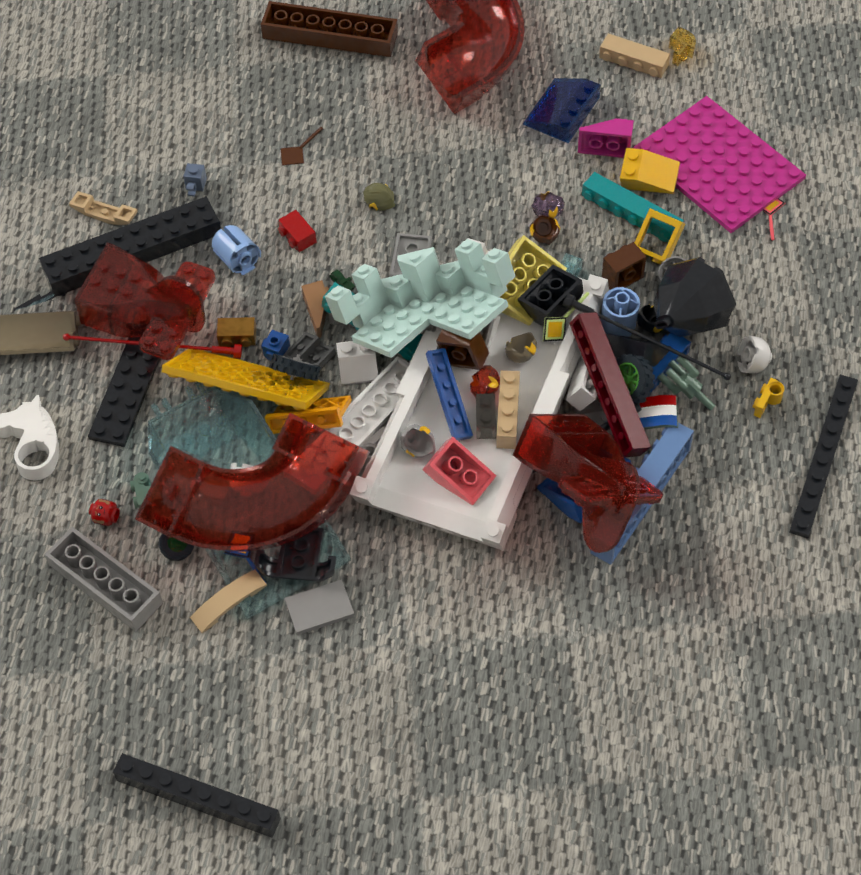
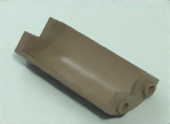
(38, 332)

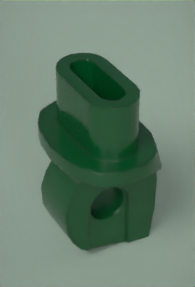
(338, 277)

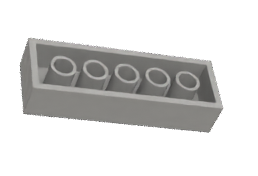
(104, 578)

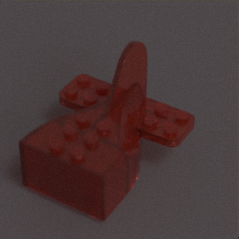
(135, 300)
(589, 470)

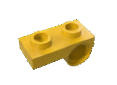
(768, 396)

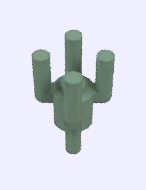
(684, 381)

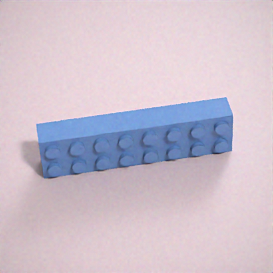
(657, 469)

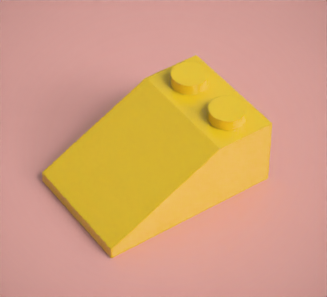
(648, 171)

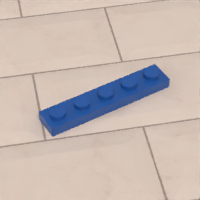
(449, 394)

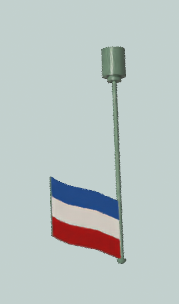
(659, 412)

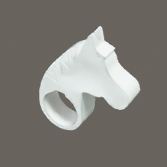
(36, 432)

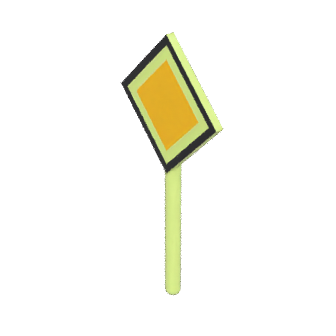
(555, 327)

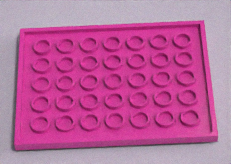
(723, 163)

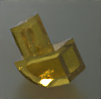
(684, 45)

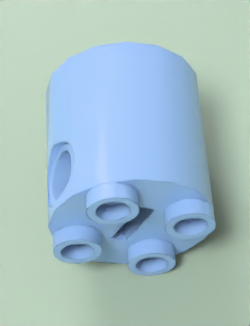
(621, 306)

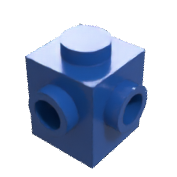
(275, 344)

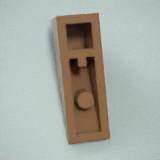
(313, 296)

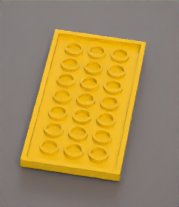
(245, 378)

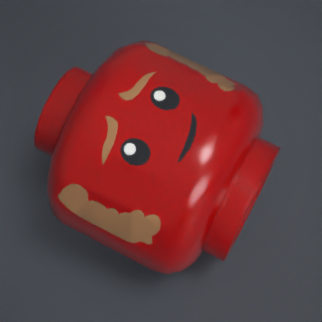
(104, 512)

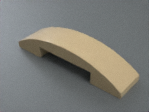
(104, 212)
(226, 599)

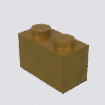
(236, 331)

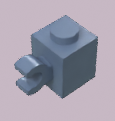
(194, 178)

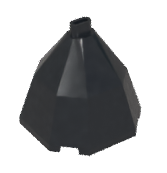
(693, 299)

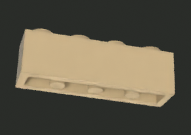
(634, 55)
(508, 409)

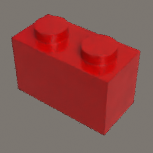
(297, 231)

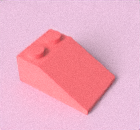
(459, 471)

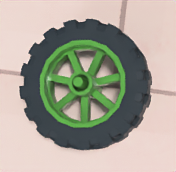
(639, 382)

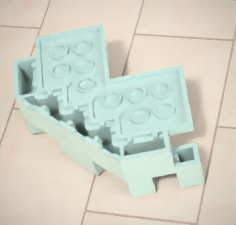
(451, 296)

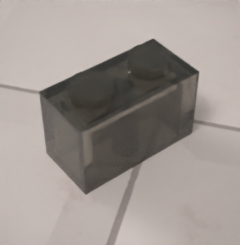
(485, 416)

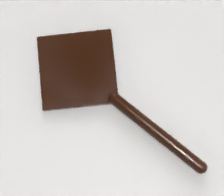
(294, 155)

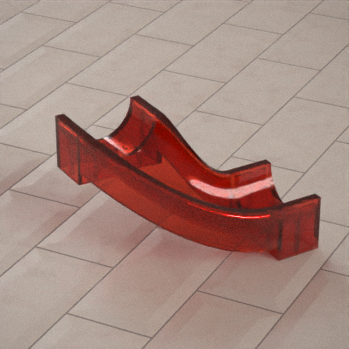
(473, 50)
(255, 504)

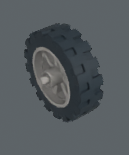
(295, 367)

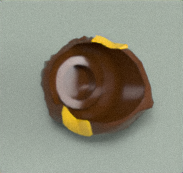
(544, 229)

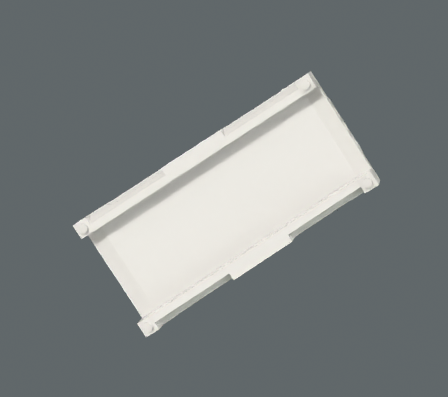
(396, 479)

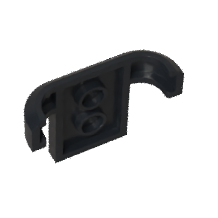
(298, 560)

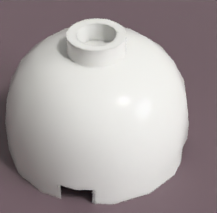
(756, 352)

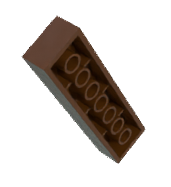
(329, 28)

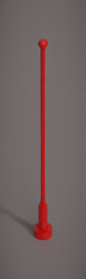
(236, 351)

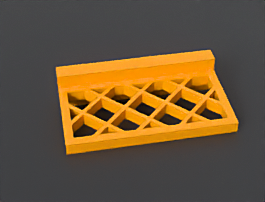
(322, 413)

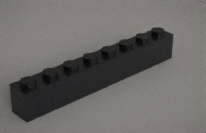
(197, 795)

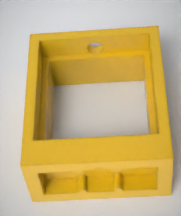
(679, 226)

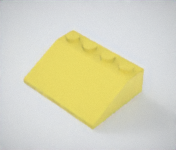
(529, 265)

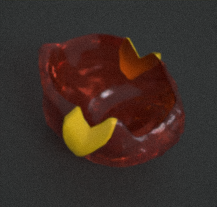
(485, 381)

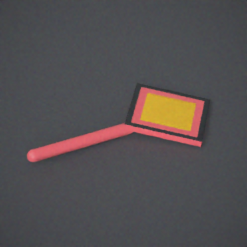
(771, 209)

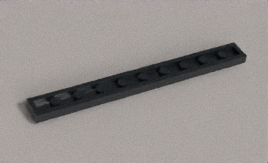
(823, 457)

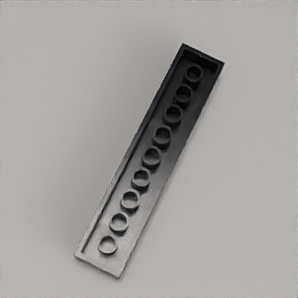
(144, 239)

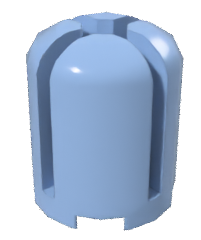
(235, 249)

